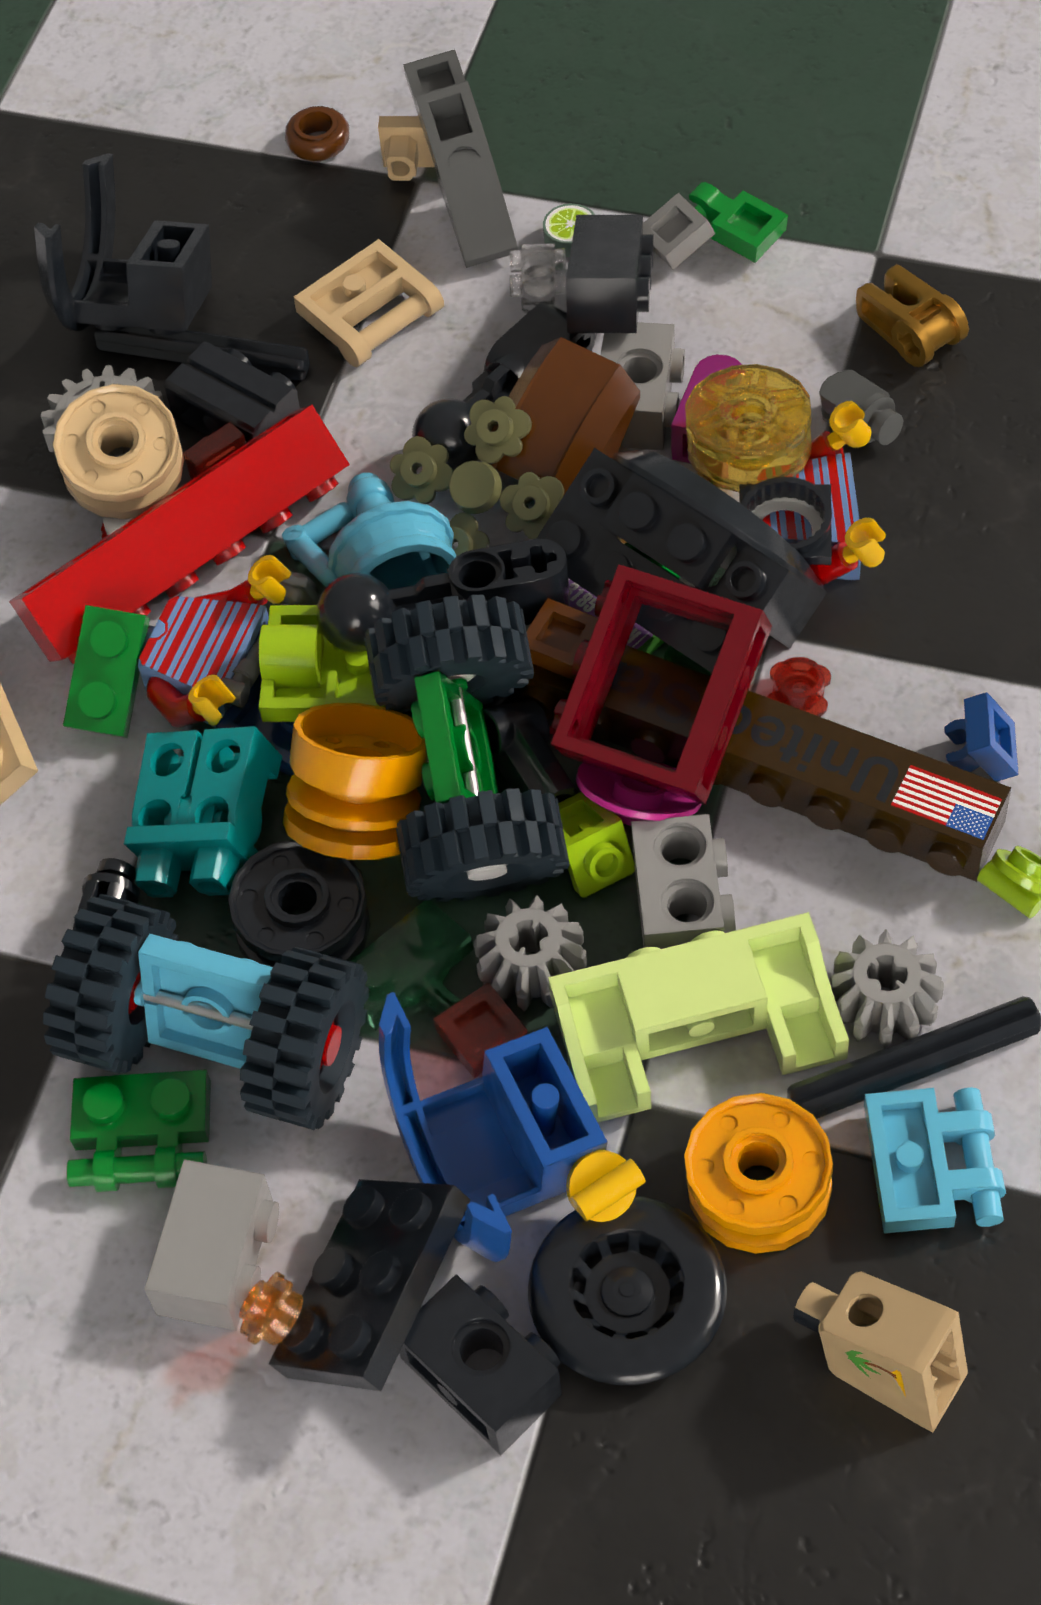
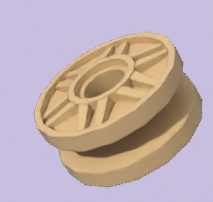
(114, 419)

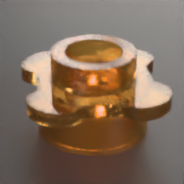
(270, 1310)

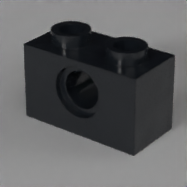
(493, 1401)

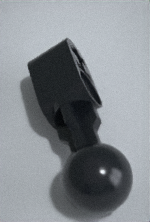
(447, 419)
(515, 571)

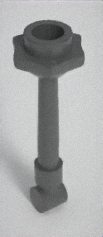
(299, 591)

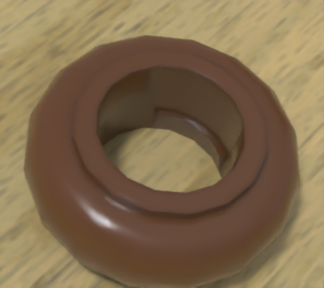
(314, 120)

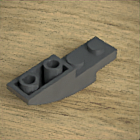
(461, 158)

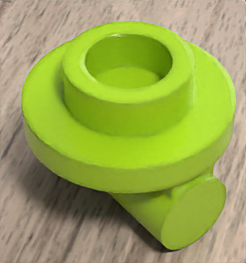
(1015, 878)

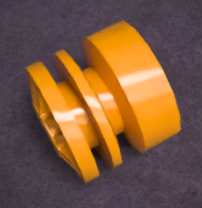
(352, 779)

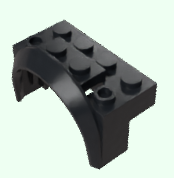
(689, 531)

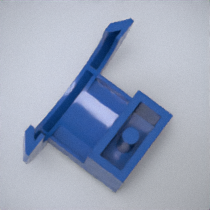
(495, 1137)

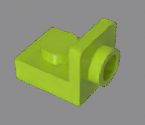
(594, 845)

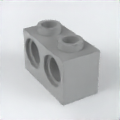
(676, 890)

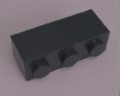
(608, 274)

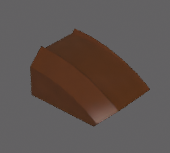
(574, 406)

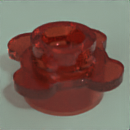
(803, 674)

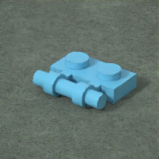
(912, 1163)

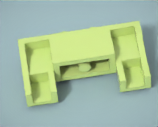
(693, 997)

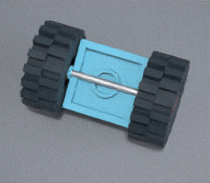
(137, 985)

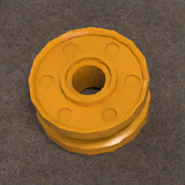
(751, 1133)

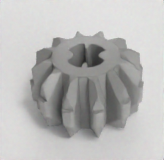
(523, 931)
(911, 985)

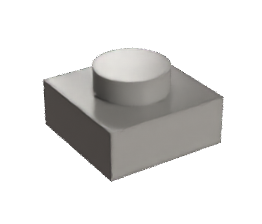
(677, 230)

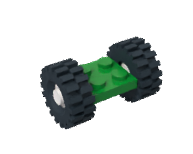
(442, 670)

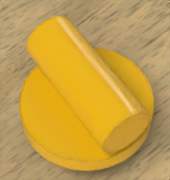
(603, 1185)

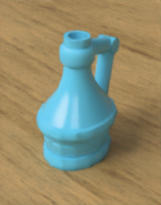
(376, 537)

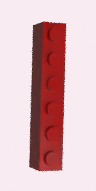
(185, 531)

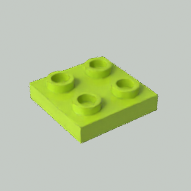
(304, 668)

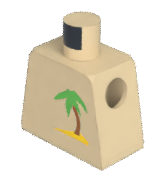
(889, 1344)

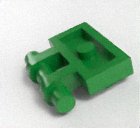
(137, 1112)

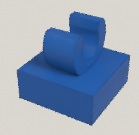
(988, 739)

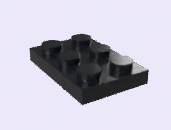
(370, 1283)

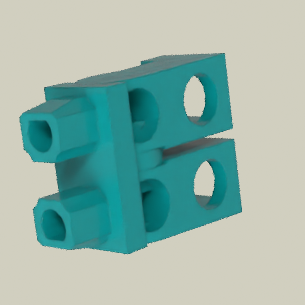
(199, 807)

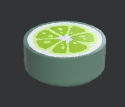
(560, 224)

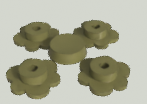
(477, 484)

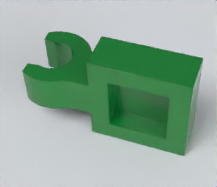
(742, 223)

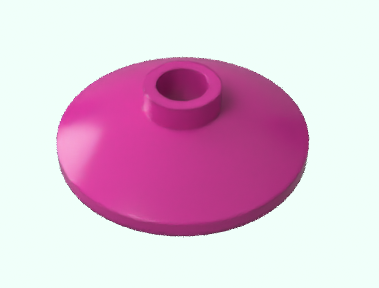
(631, 798)

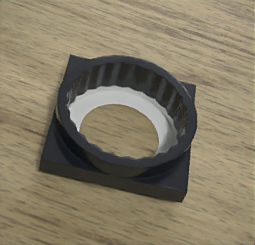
(799, 496)

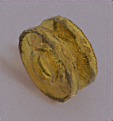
(748, 426)

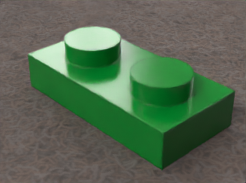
(106, 671)

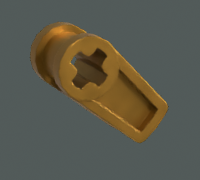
(911, 315)

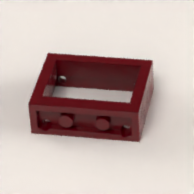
(722, 701)

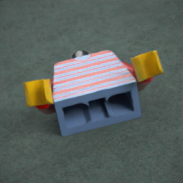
(852, 538)
(203, 642)

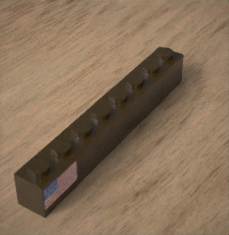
(802, 764)

